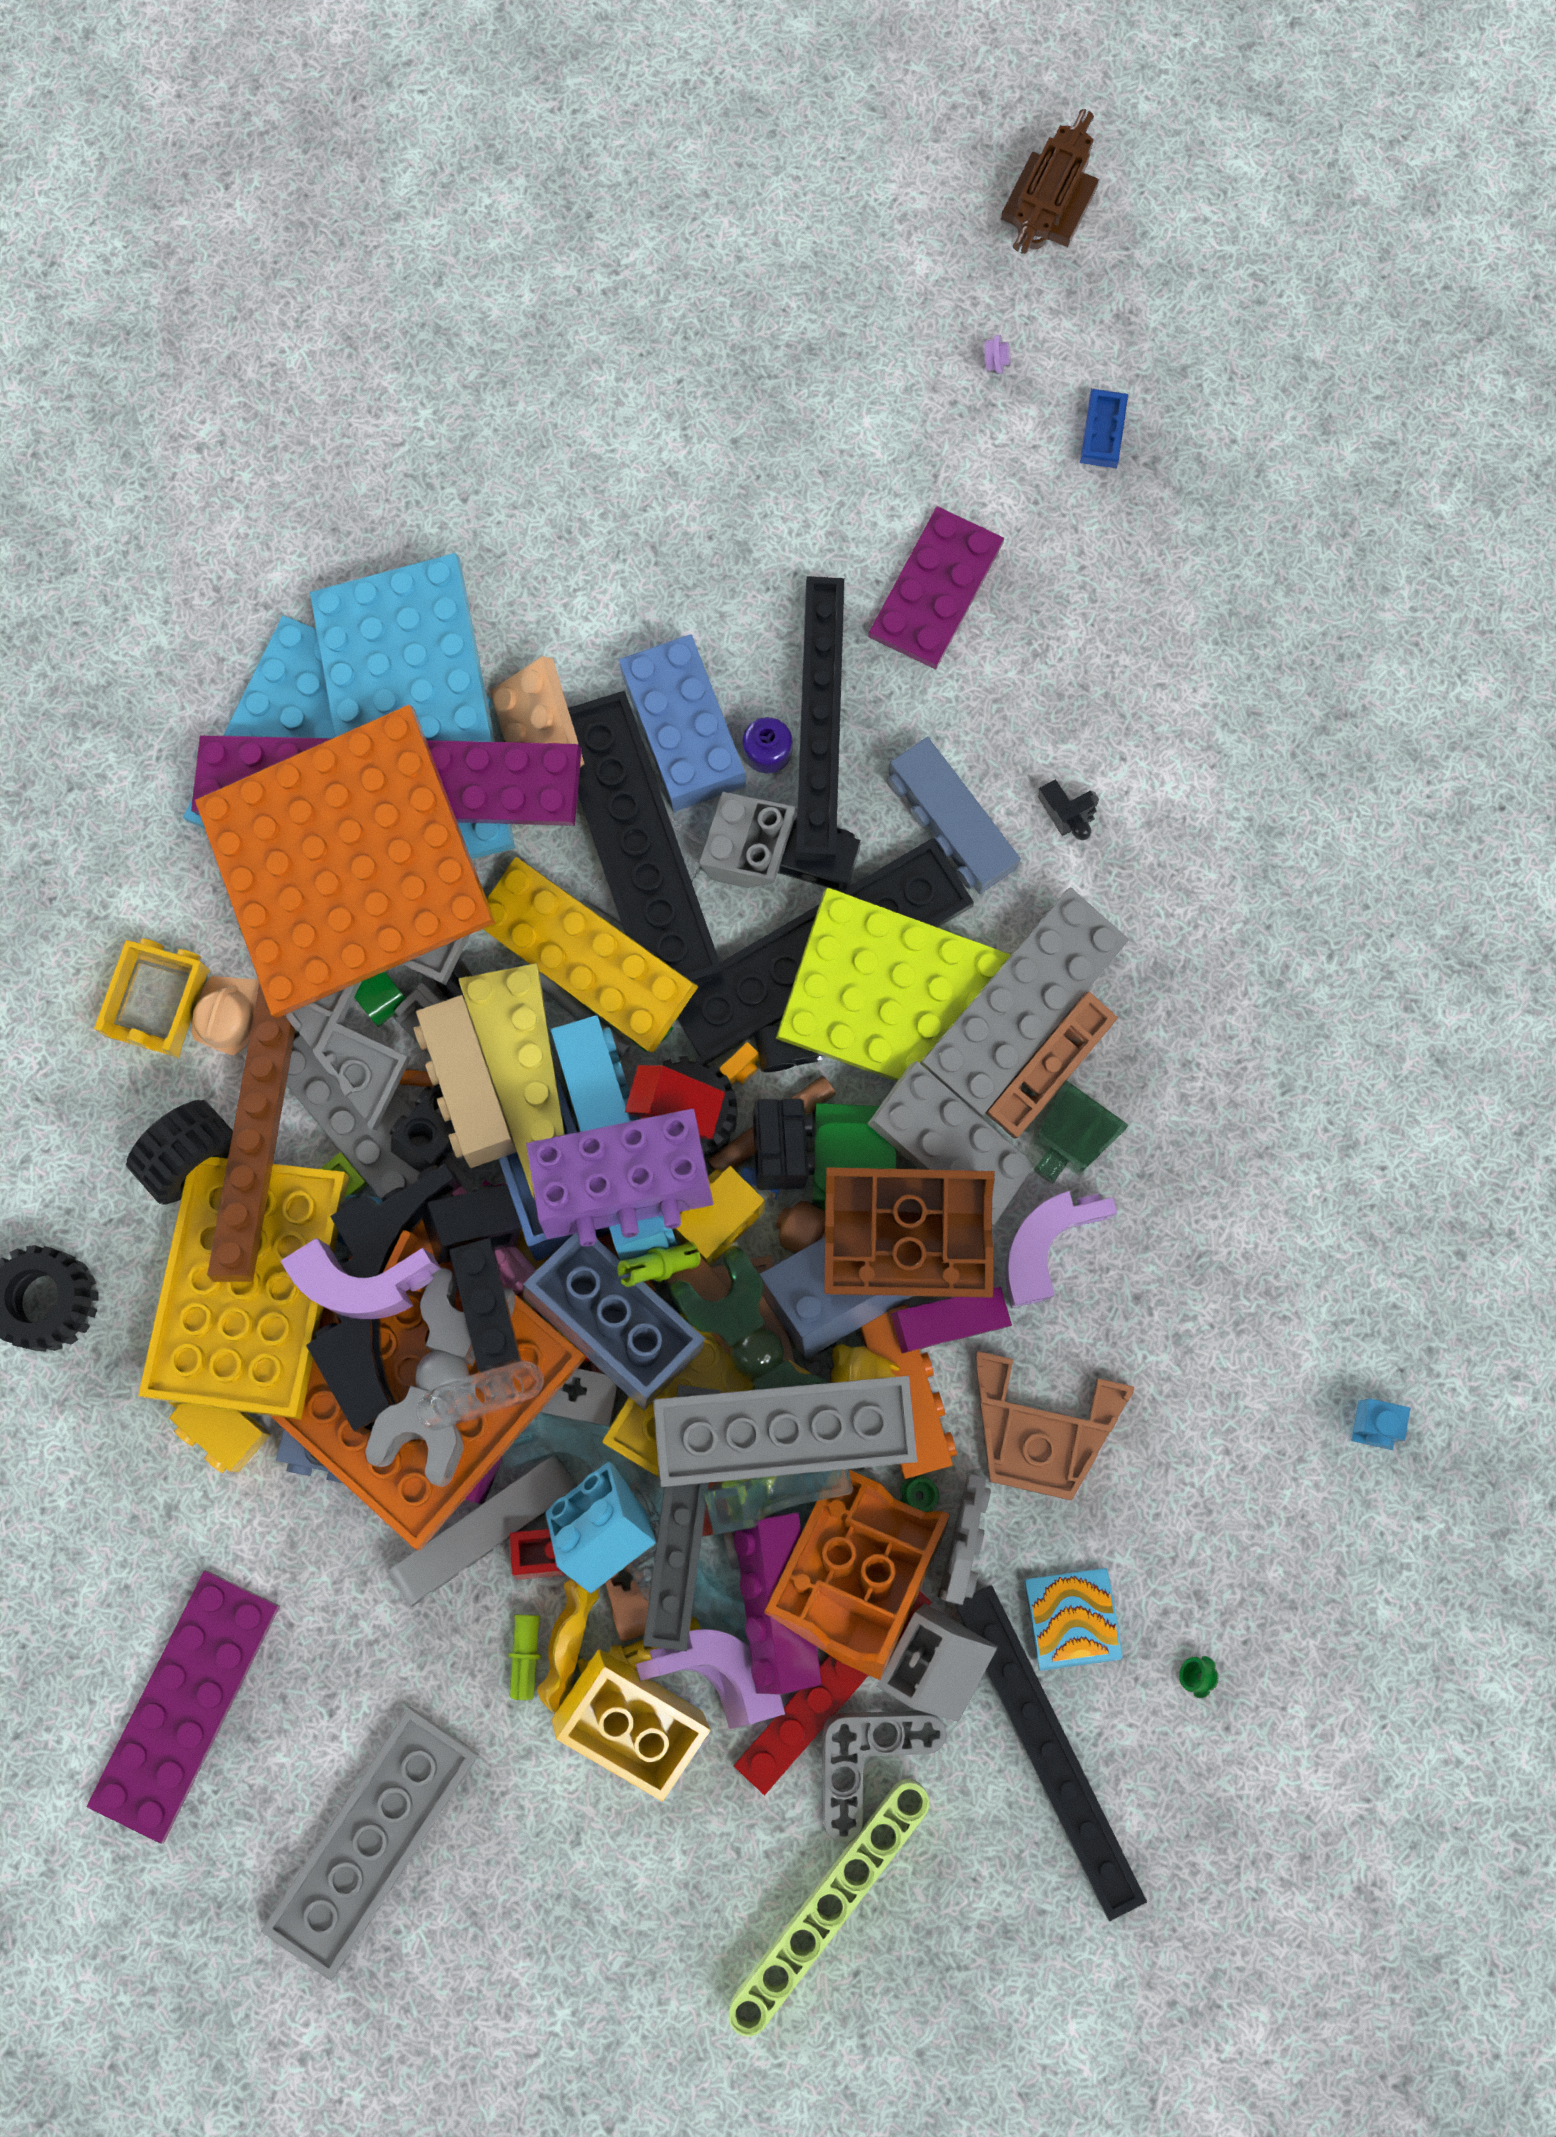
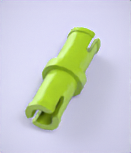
(658, 1264)

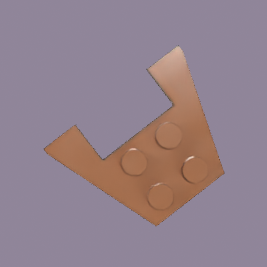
(1039, 1447)

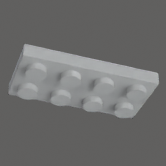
(945, 1134)

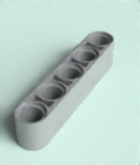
(482, 1530)

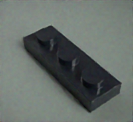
(485, 1305)

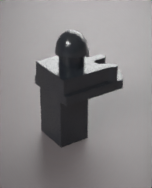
(1069, 814)

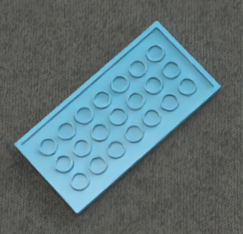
(405, 643)

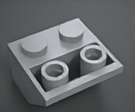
(747, 840)
(937, 1665)

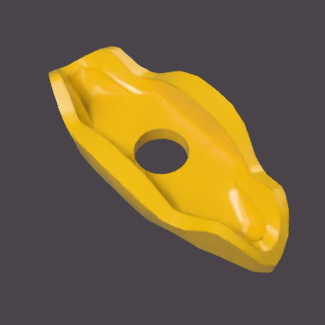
(566, 1644)

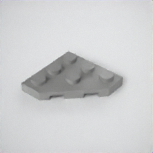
(967, 1539)

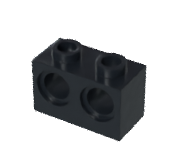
(427, 1123)

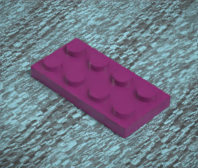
(936, 587)

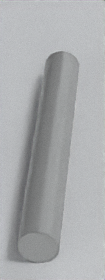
(578, 1010)

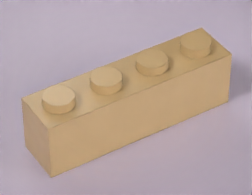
(465, 1082)

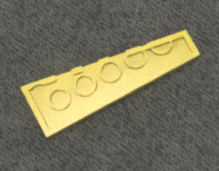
(517, 1047)

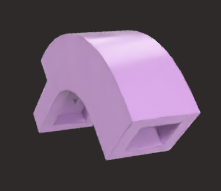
(1027, 1255)
(326, 1283)
(727, 1666)

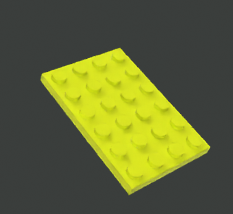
(880, 985)

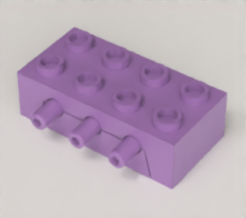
(619, 1176)

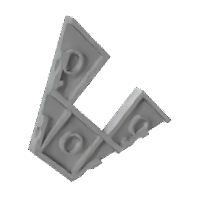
(360, 1066)

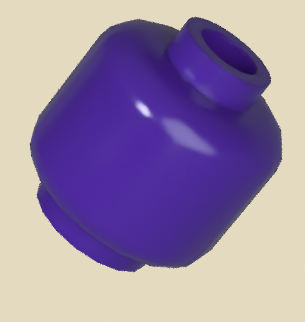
(767, 745)

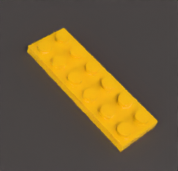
(587, 955)

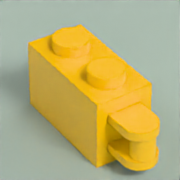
(224, 1434)

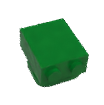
(847, 1141)

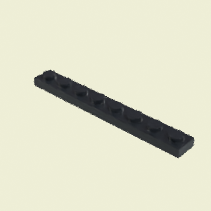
(820, 719)
(1053, 1757)

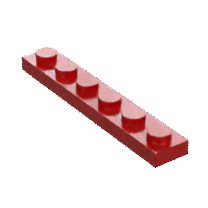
(803, 1720)

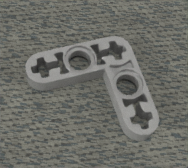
(863, 1744)

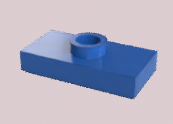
(1104, 428)

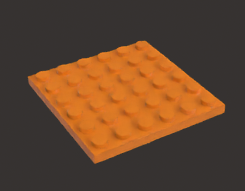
(344, 861)
(401, 1490)

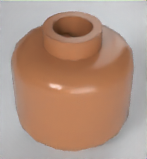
(800, 1226)

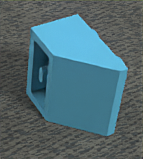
(598, 1528)

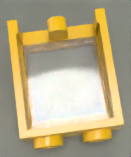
(152, 997)

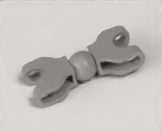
(446, 1362)

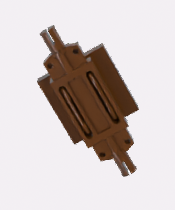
(1053, 189)

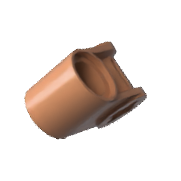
(628, 1608)

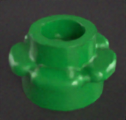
(926, 1487)
(1199, 1676)

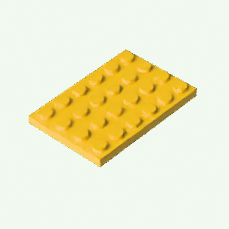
(241, 1340)

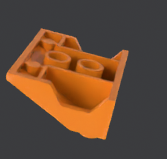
(857, 1574)

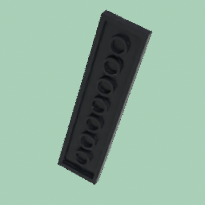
(638, 840)
(762, 975)

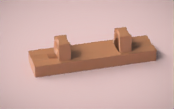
(1052, 1064)

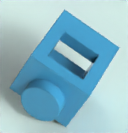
(1380, 1423)

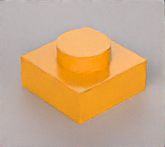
(741, 1065)

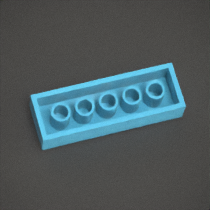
(599, 1101)

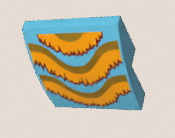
(1073, 1619)

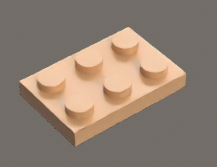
(534, 706)

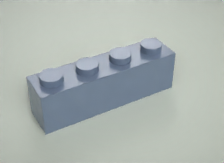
(952, 815)

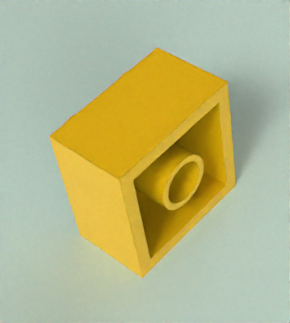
(721, 1224)

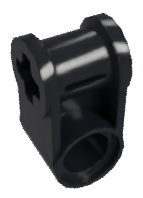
(779, 1055)

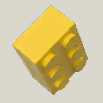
(630, 1725)

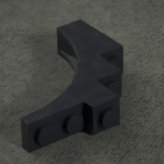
(351, 1351)

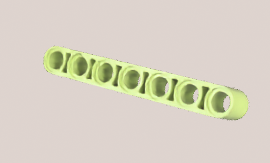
(823, 1926)

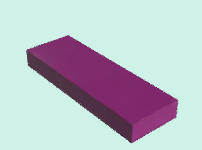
(949, 1320)

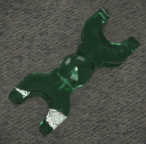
(737, 1321)

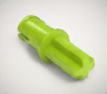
(524, 1657)

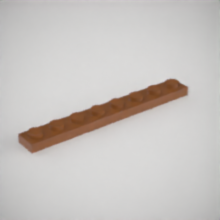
(252, 1147)

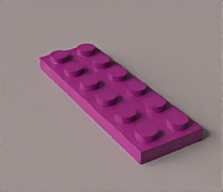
(183, 1707)

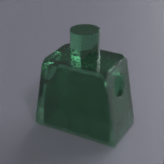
(1075, 1133)

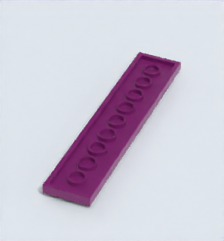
(480, 778)

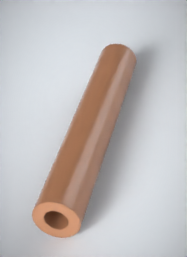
(743, 1146)

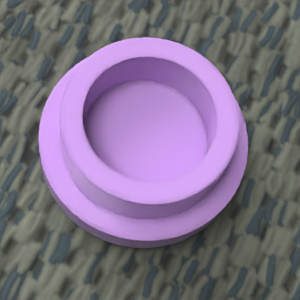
(997, 354)

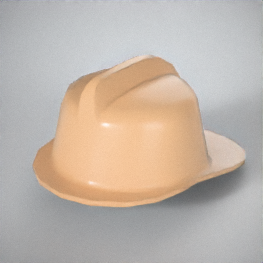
(225, 1013)

